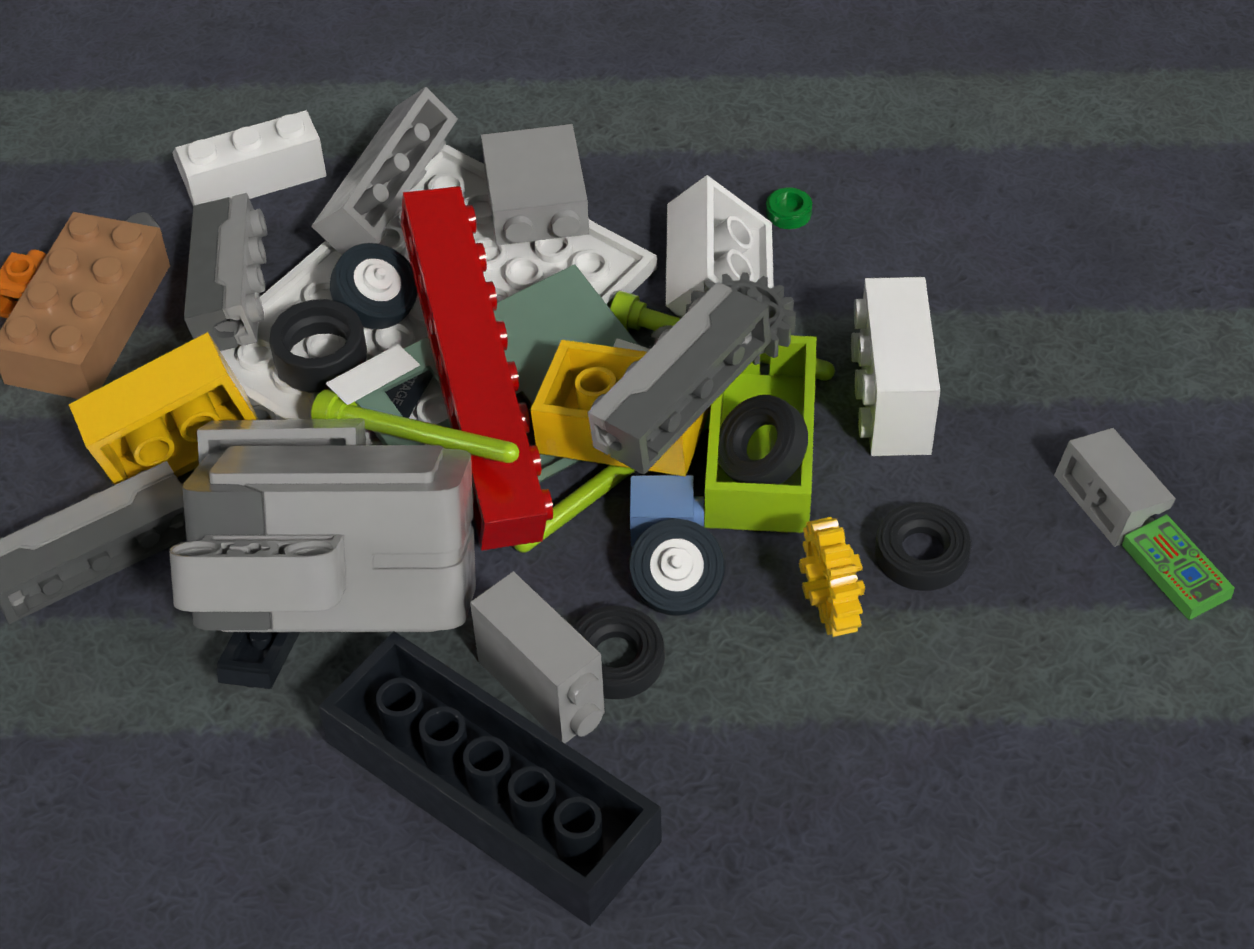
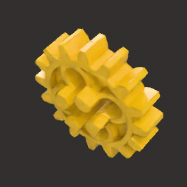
(832, 576)

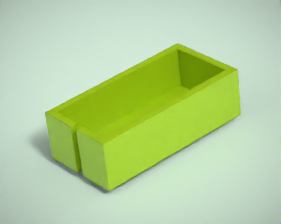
(764, 505)

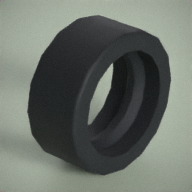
(309, 319)

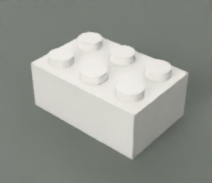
(897, 366)

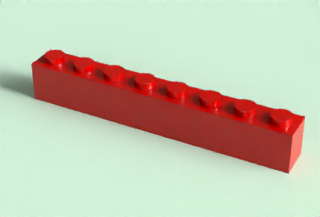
(473, 365)

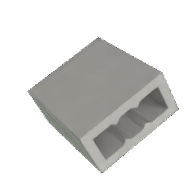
(535, 184)
(539, 658)

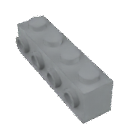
(385, 170)

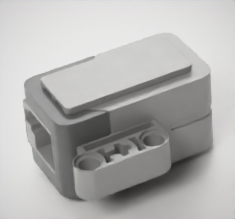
(327, 539)

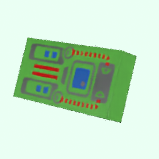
(1178, 567)

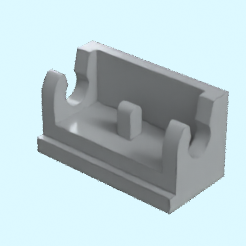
(1112, 484)

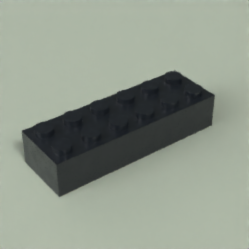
(493, 776)

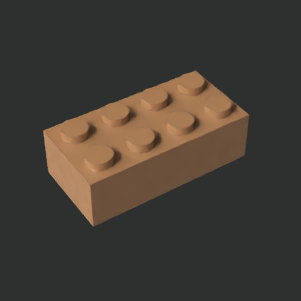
(82, 305)

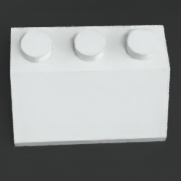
(252, 159)
(713, 236)

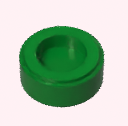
(789, 208)

